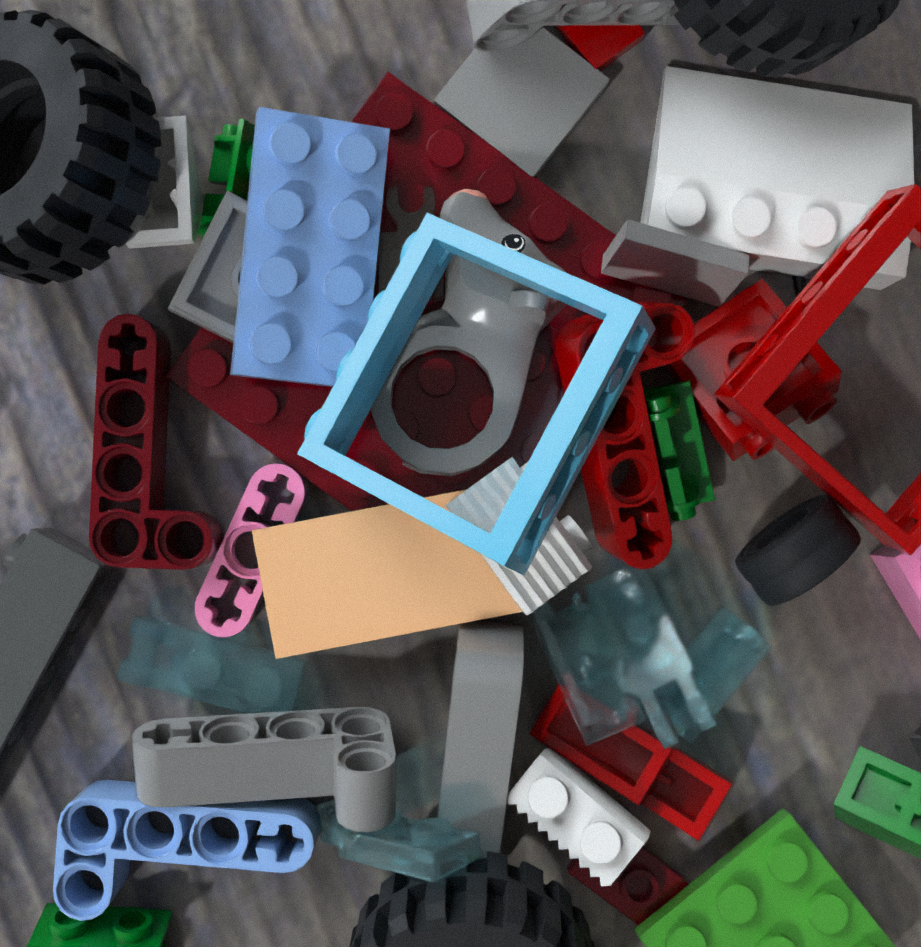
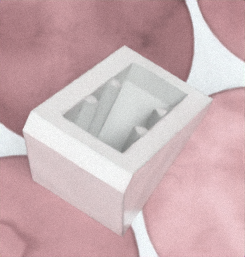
(177, 195)

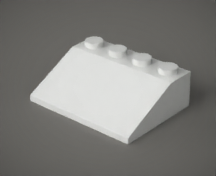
(775, 168)

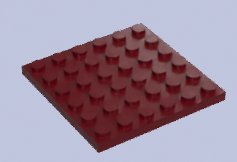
(441, 394)

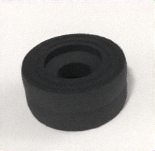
(798, 550)

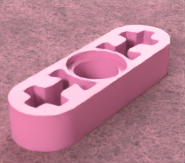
(214, 584)

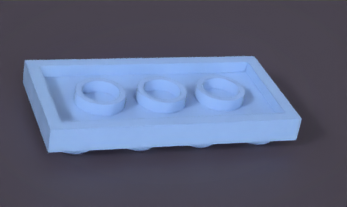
(308, 245)

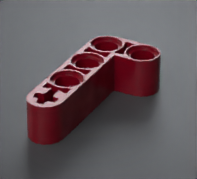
(145, 442)

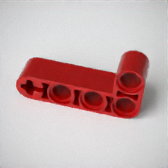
(628, 438)

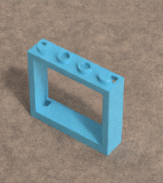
(566, 438)

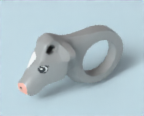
(485, 320)

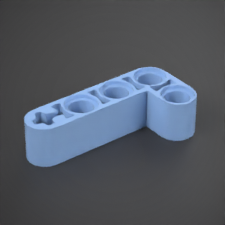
(193, 842)

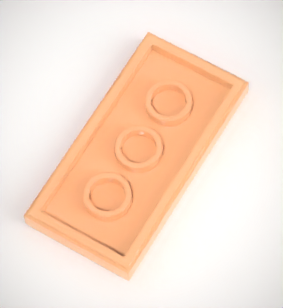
(370, 579)

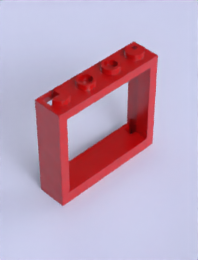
(798, 330)

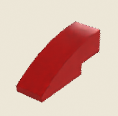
(639, 768)

